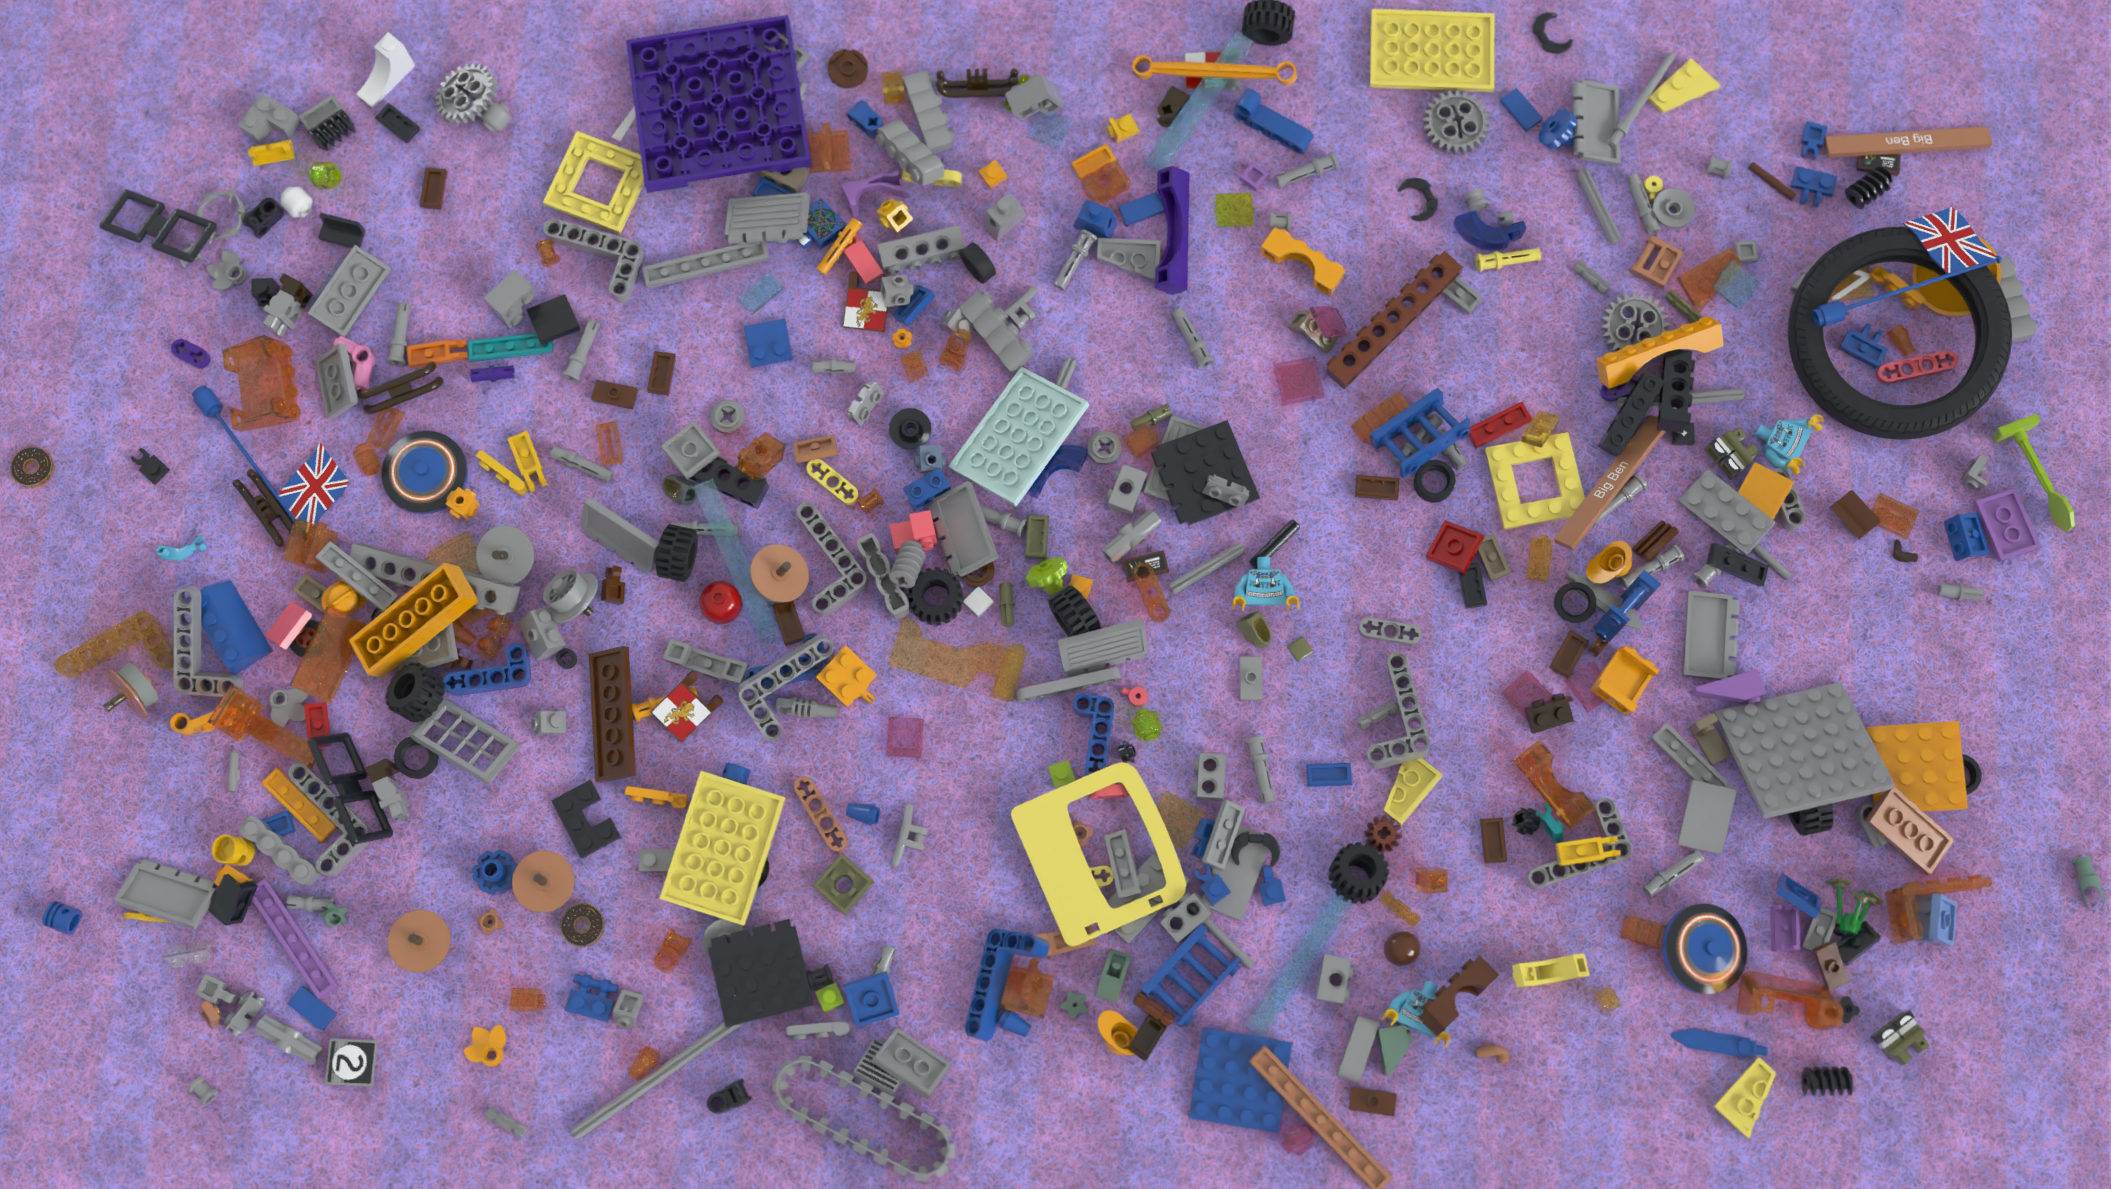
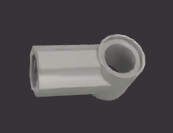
(1873, 836)

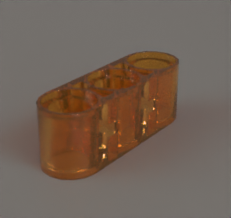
(1379, 415)
(1143, 584)
(1642, 931)

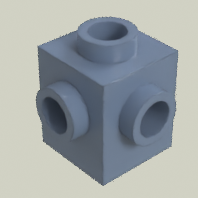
(930, 452)

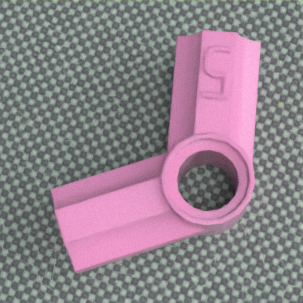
(361, 369)

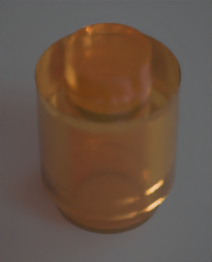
(367, 459)

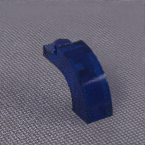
(1485, 236)
(1066, 457)

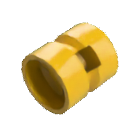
(233, 850)

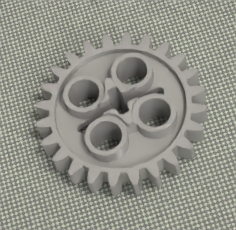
(455, 104)
(1474, 119)
(1617, 321)

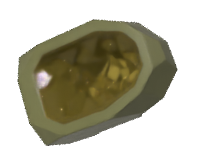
(1255, 629)

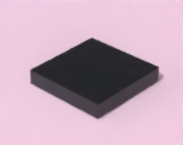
(553, 319)

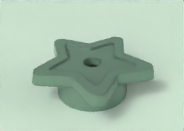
(334, 920)
(1080, 1008)

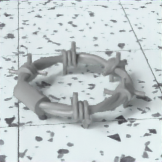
(241, 212)

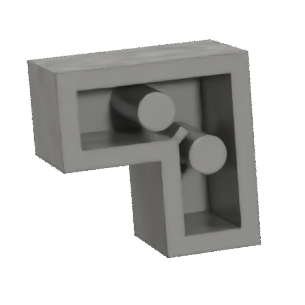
(1034, 96)
(268, 115)
(509, 297)

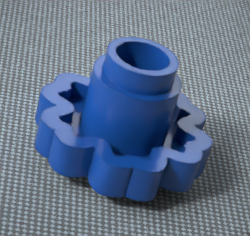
(1558, 130)
(484, 872)

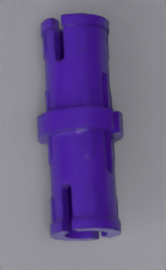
(492, 373)

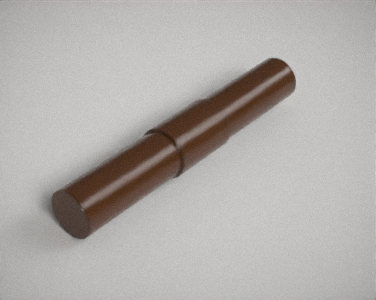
(1772, 181)

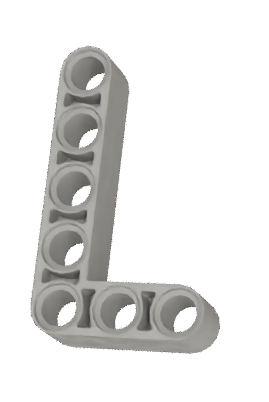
(602, 248)
(835, 557)
(193, 650)
(778, 680)
(1407, 716)
(321, 799)
(1569, 871)

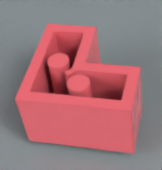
(918, 529)

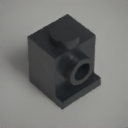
(263, 290)

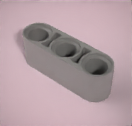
(1793, 509)
(1358, 1049)

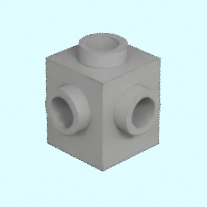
(896, 290)

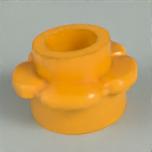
(902, 333)

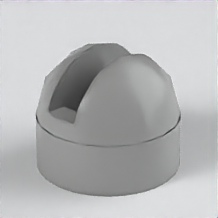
(1507, 218)

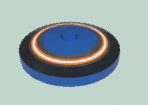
(423, 471)
(1704, 949)

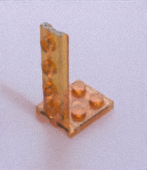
(240, 716)
(1904, 908)

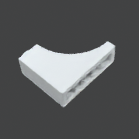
(390, 68)

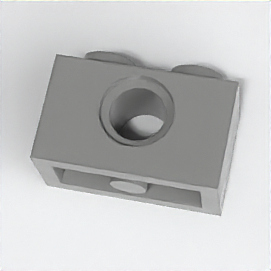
(1129, 477)
(1325, 990)

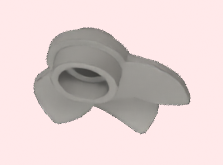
(224, 271)
(290, 709)

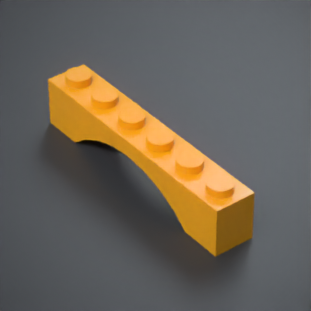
(1620, 366)

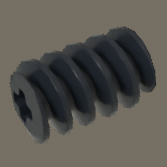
(332, 131)
(1869, 187)
(1827, 1079)

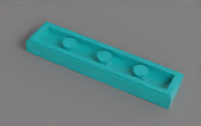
(507, 347)

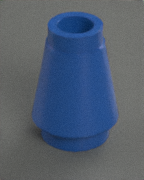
(865, 813)
(1013, 1023)

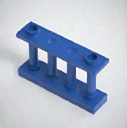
(1417, 414)
(1634, 598)
(1170, 971)

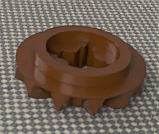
(975, 580)

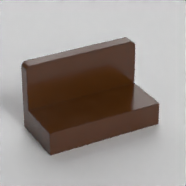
(1855, 514)

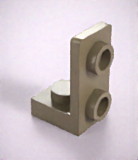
(1305, 322)
(1709, 739)

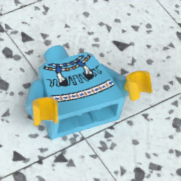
(1787, 440)
(1264, 587)
(1407, 1008)

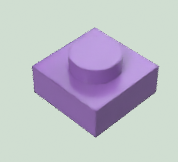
(1254, 176)

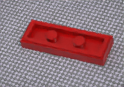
(1499, 424)

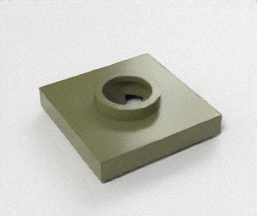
(843, 868)

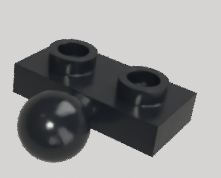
(1852, 945)

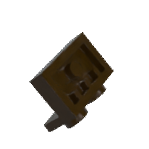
(1549, 713)

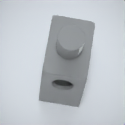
(1005, 214)

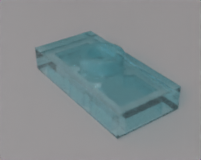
(760, 293)

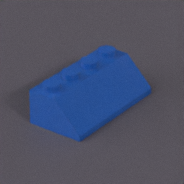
(231, 627)

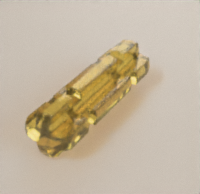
(1400, 909)

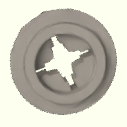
(730, 407)
(1104, 437)

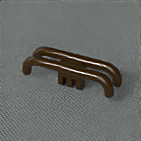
(976, 85)
(400, 389)
(265, 509)

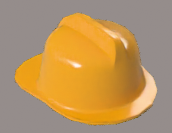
(1610, 563)
(342, 598)
(1116, 1032)

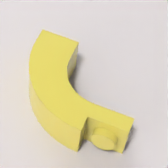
(1550, 971)

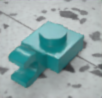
(1553, 827)

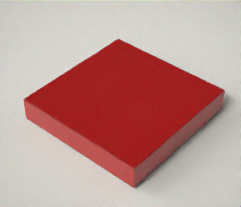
(1454, 547)

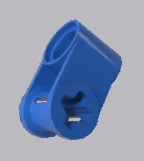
(865, 118)

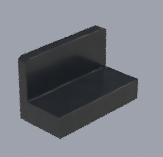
(341, 231)
(232, 900)

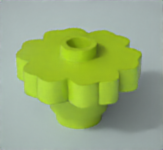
(1048, 575)

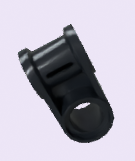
(262, 217)
(730, 1097)

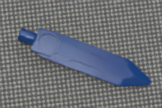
(1719, 1043)

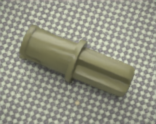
(1151, 417)
(1006, 604)

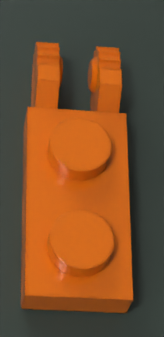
(438, 351)

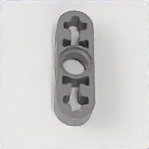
(1397, 625)

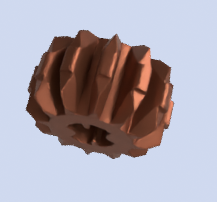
(1376, 828)

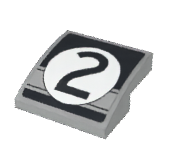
(351, 1062)

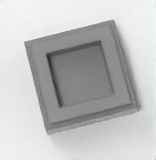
(1746, 251)

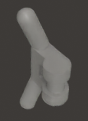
(1021, 304)
(903, 840)

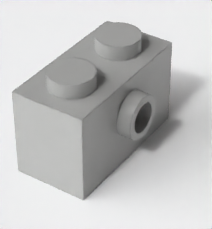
(541, 633)

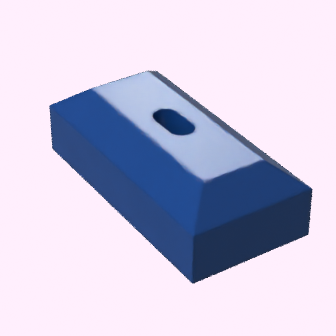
(918, 301)

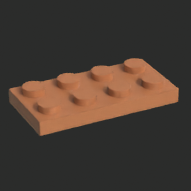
(1909, 830)

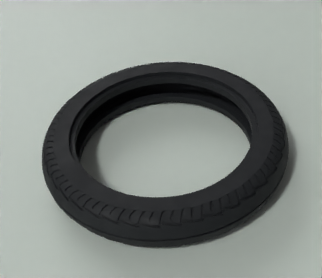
(1865, 414)

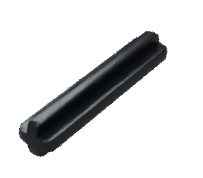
(1276, 542)

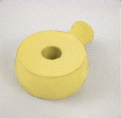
(1653, 190)

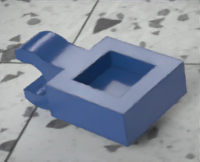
(1203, 835)
(1271, 890)

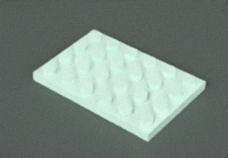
(1018, 436)

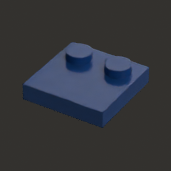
(768, 343)
(1798, 896)
(871, 999)

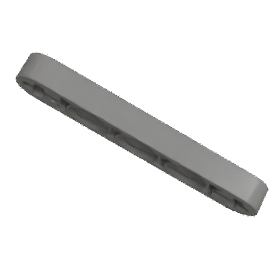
(1072, 683)

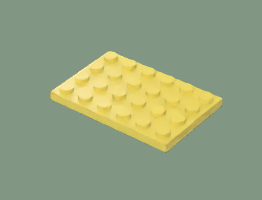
(1432, 50)
(722, 848)

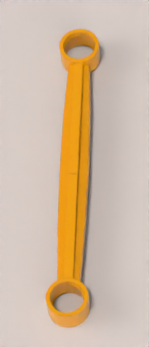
(1214, 70)

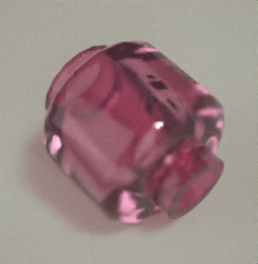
(1298, 1138)

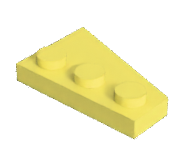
(1684, 85)
(1410, 788)
(1745, 1097)

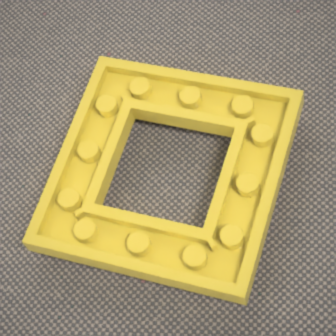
(561, 195)
(1511, 511)

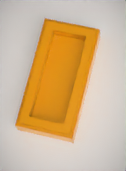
(1093, 161)

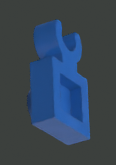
(1813, 137)
(1213, 887)

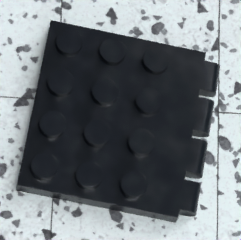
(1191, 461)
(760, 973)

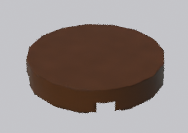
(847, 68)

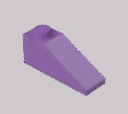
(1736, 689)

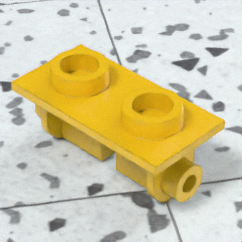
(271, 152)

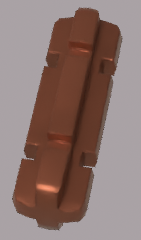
(1153, 1009)

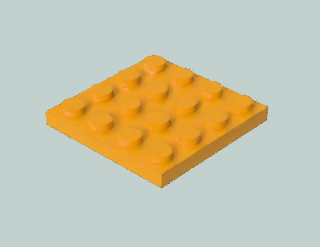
(1924, 763)

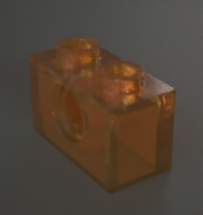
(1109, 172)
(760, 456)

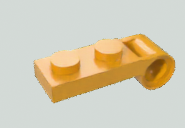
(193, 725)

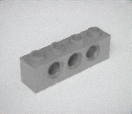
(911, 245)

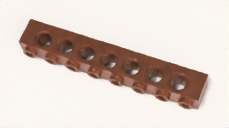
(1345, 375)

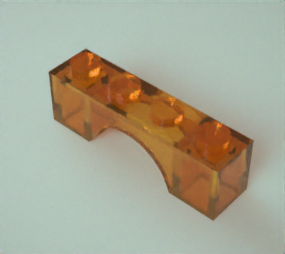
(1537, 767)

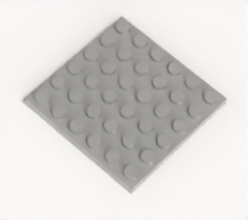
(1803, 750)

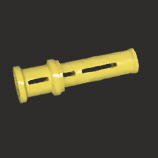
(1495, 259)

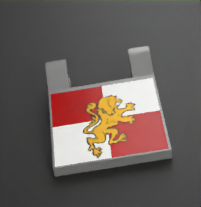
(1192, 83)

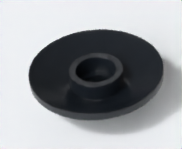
(907, 419)

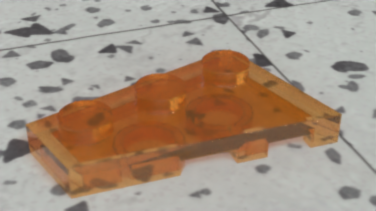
(1699, 281)

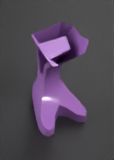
(884, 181)

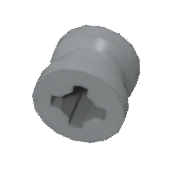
(1476, 200)

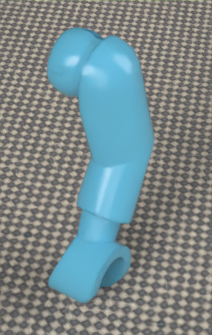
(180, 554)

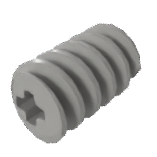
(907, 564)

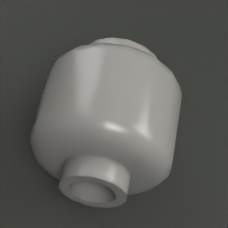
(496, 117)

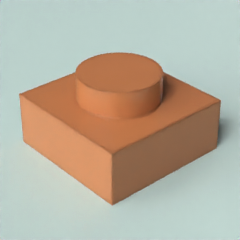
(210, 1014)

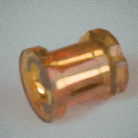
(547, 252)
(870, 501)

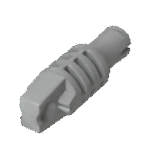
(805, 708)

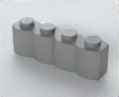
(927, 111)
(910, 152)
(2022, 324)
(996, 330)
(879, 571)
(278, 848)

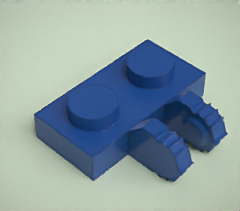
(1814, 182)
(1863, 348)

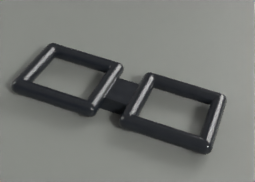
(158, 226)
(349, 788)

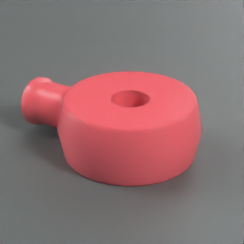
(1136, 691)

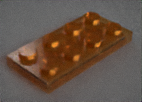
(327, 656)

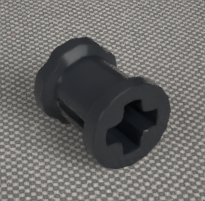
(822, 971)

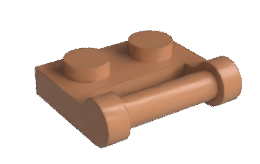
(1663, 264)

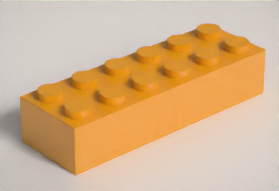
(413, 620)

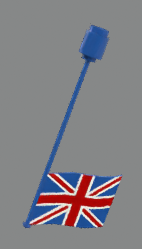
(1949, 244)
(308, 490)

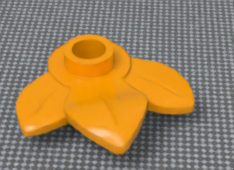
(484, 1043)

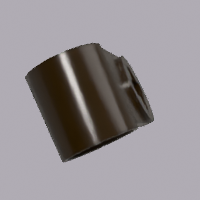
(1171, 106)

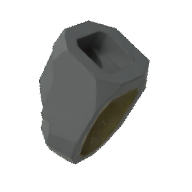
(679, 489)

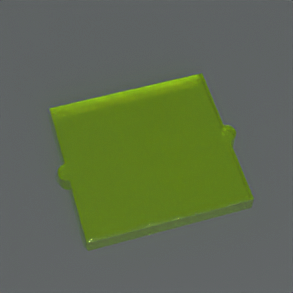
(1234, 209)

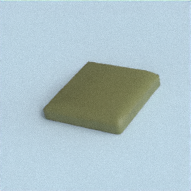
(1300, 649)

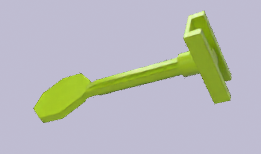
(2058, 504)

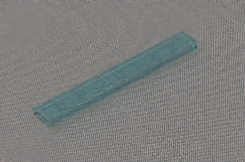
(1197, 106)
(736, 560)
(1298, 965)

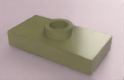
(1037, 537)

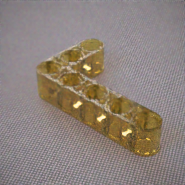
(118, 644)

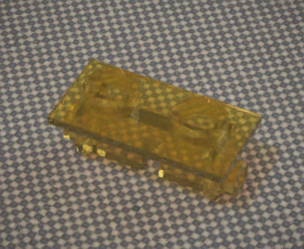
(1539, 558)

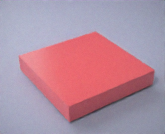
(288, 625)

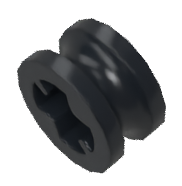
(562, 653)

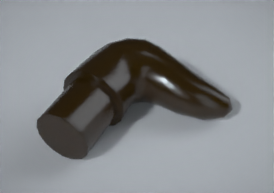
(1902, 556)

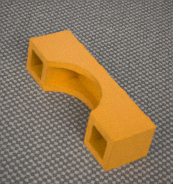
(1281, 246)

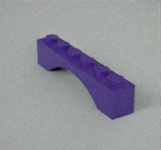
(1173, 189)

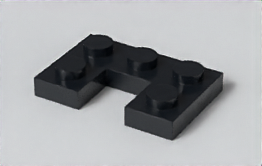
(570, 807)

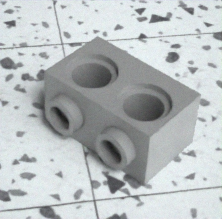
(1213, 777)
(1190, 921)

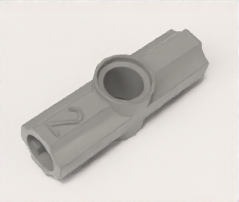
(1131, 536)
(289, 1039)

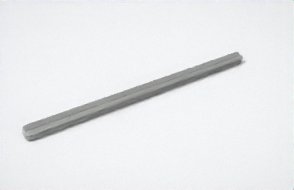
(651, 1080)

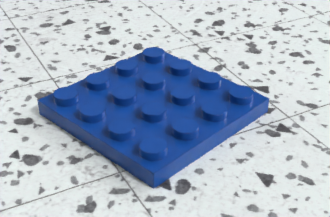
(1230, 1088)

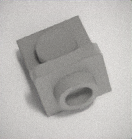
(1975, 470)
(627, 1009)

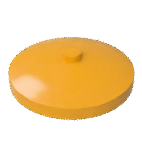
(1942, 295)

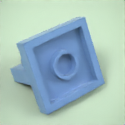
(1937, 918)

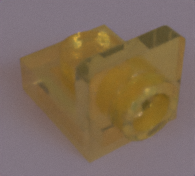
(893, 87)

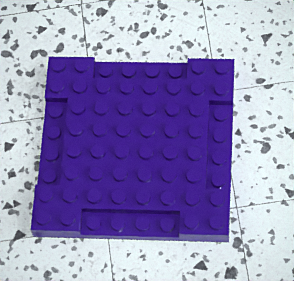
(717, 103)

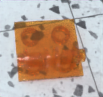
(485, 644)

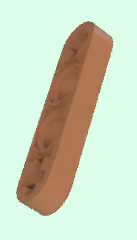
(819, 815)

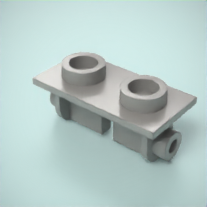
(870, 396)
(1234, 495)
(237, 1020)

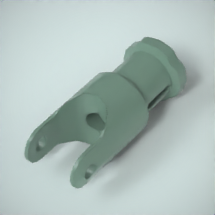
(2087, 877)

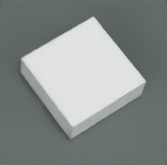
(978, 601)

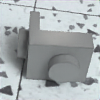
(954, 319)
(549, 723)

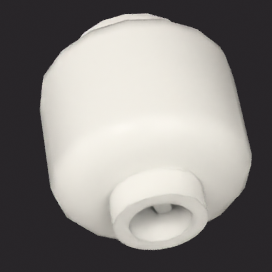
(296, 202)

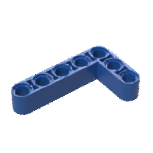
(993, 975)

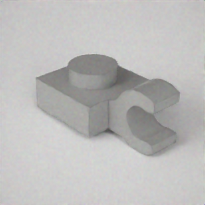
(214, 990)

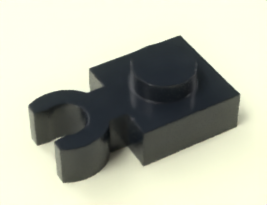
(151, 467)

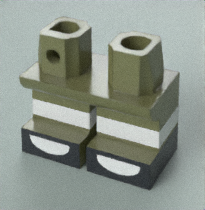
(1730, 444)
(1900, 1034)

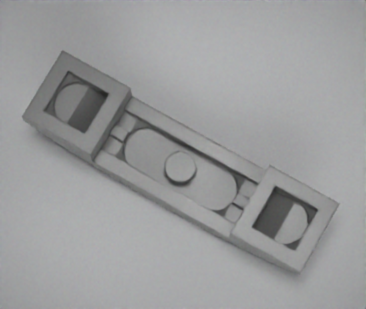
(705, 663)

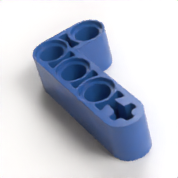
(1271, 122)
(488, 674)
(808, 674)
(1098, 719)

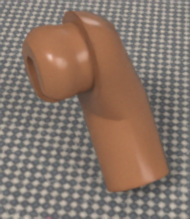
(1493, 1050)

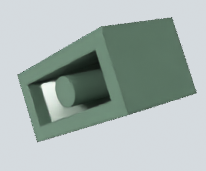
(1113, 975)
(1393, 1045)

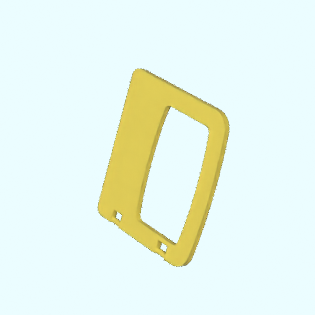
(1062, 868)

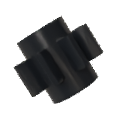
(1526, 821)

